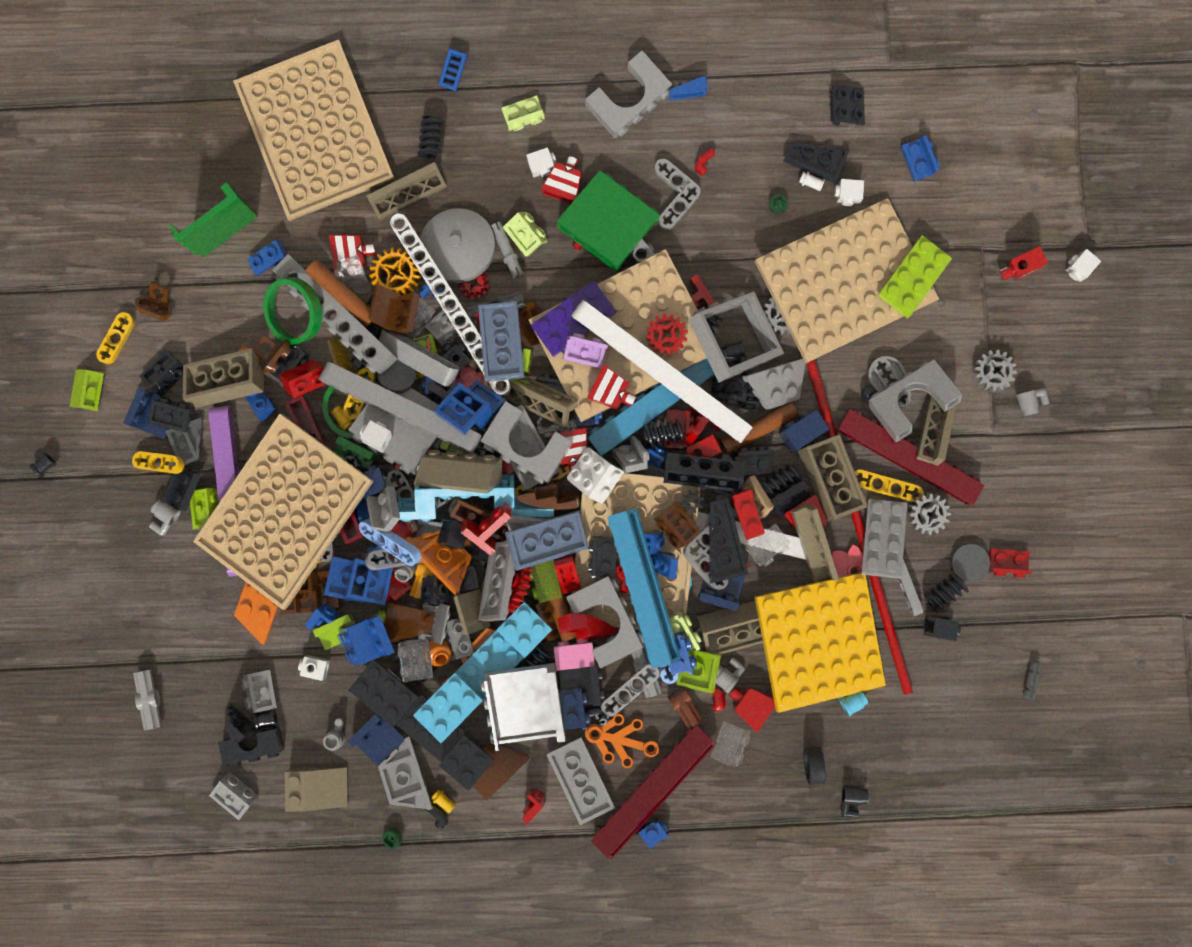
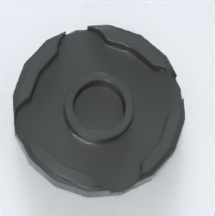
(397, 378)
(970, 562)

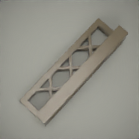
(403, 184)
(542, 393)
(943, 433)
(814, 543)

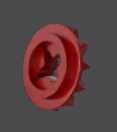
(477, 291)

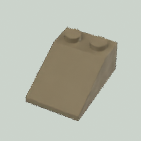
(468, 611)
(316, 788)

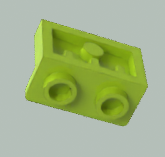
(202, 506)

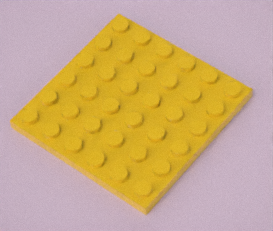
(820, 641)

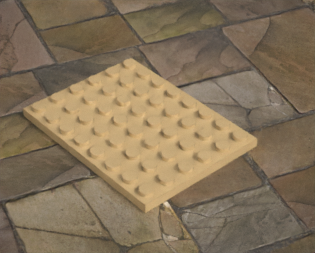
(313, 130)
(833, 277)
(638, 298)
(651, 500)
(283, 511)

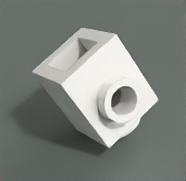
(541, 162)
(849, 191)
(1082, 265)
(376, 435)
(314, 667)

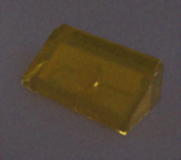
(340, 354)

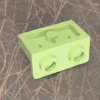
(523, 113)
(525, 233)
(683, 624)

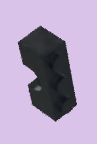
(451, 537)
(268, 743)

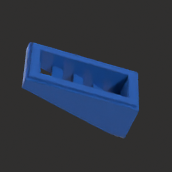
(463, 56)
(691, 89)

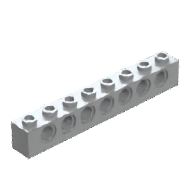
(383, 357)

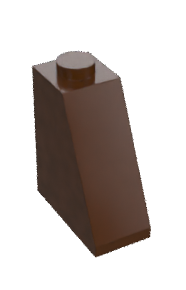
(407, 622)

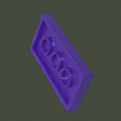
(559, 324)

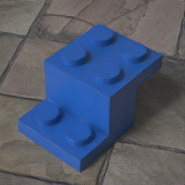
(469, 407)
(357, 582)
(365, 641)

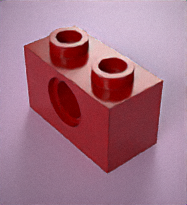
(302, 378)

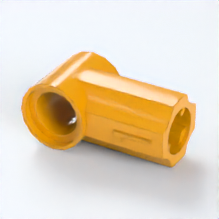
(421, 572)

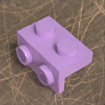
(584, 351)

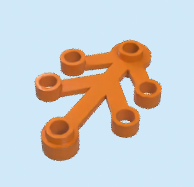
(619, 739)

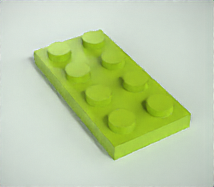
(914, 276)

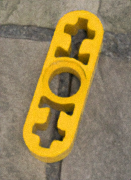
(107, 340)
(349, 403)
(136, 461)

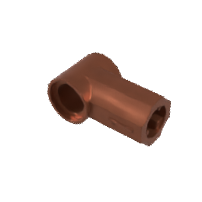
(683, 704)

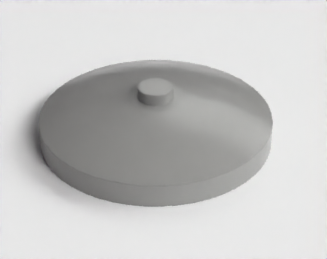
(459, 244)

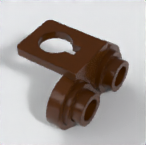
(153, 304)
(278, 351)

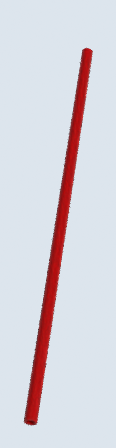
(860, 532)

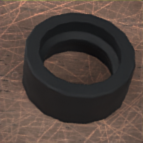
(814, 766)

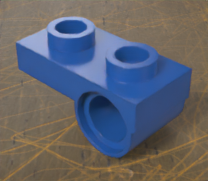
(267, 257)
(261, 405)
(665, 564)

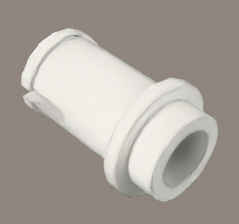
(811, 181)

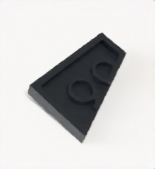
(817, 160)
(237, 724)

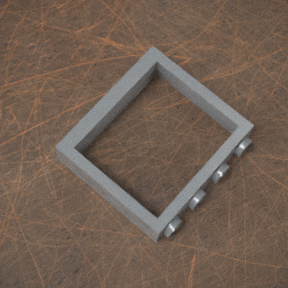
(759, 324)

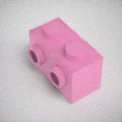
(573, 655)

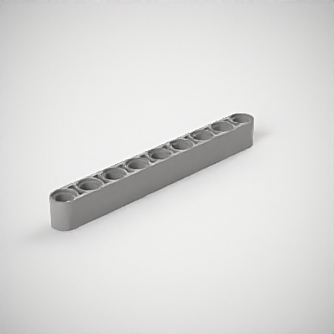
(397, 406)

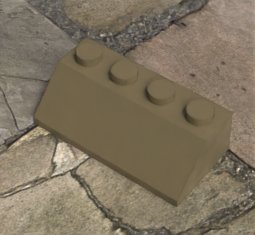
(222, 378)
(459, 471)
(832, 478)
(731, 629)

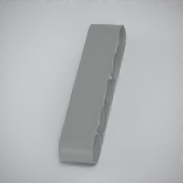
(419, 358)

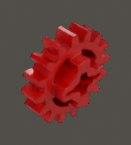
(674, 324)

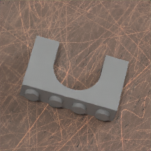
(617, 118)
(927, 378)
(541, 466)
(627, 639)

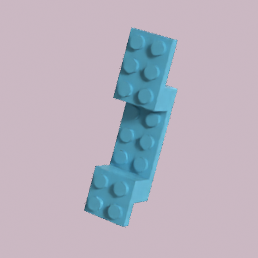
(425, 501)
(463, 689)

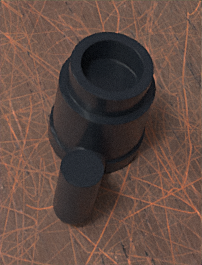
(734, 352)
(853, 796)

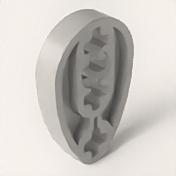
(896, 372)

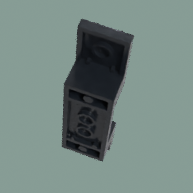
(398, 703)

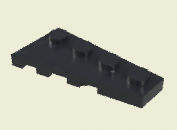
(725, 549)

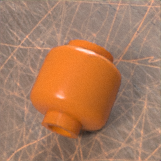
(439, 653)

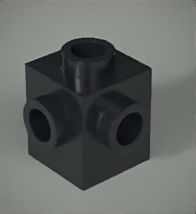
(455, 354)
(434, 591)

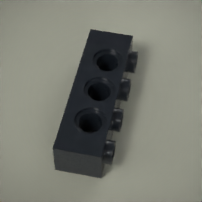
(704, 472)

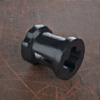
(42, 464)
(265, 720)

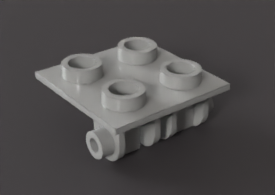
(438, 631)

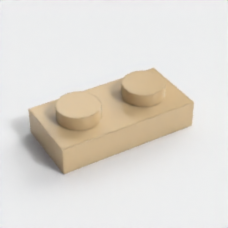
(760, 498)

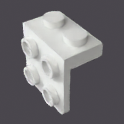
(594, 475)

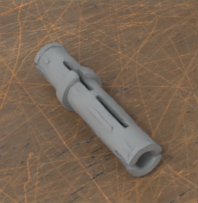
(510, 257)

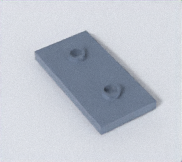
(501, 341)
(546, 540)

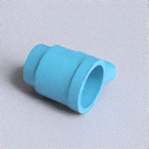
(853, 702)

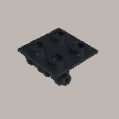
(847, 105)

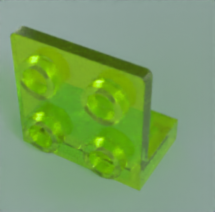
(545, 582)

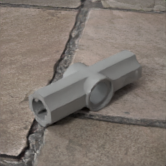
(640, 660)
(147, 699)

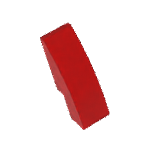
(585, 626)

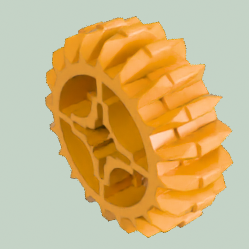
(398, 266)

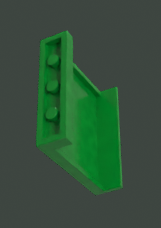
(607, 220)
(216, 224)

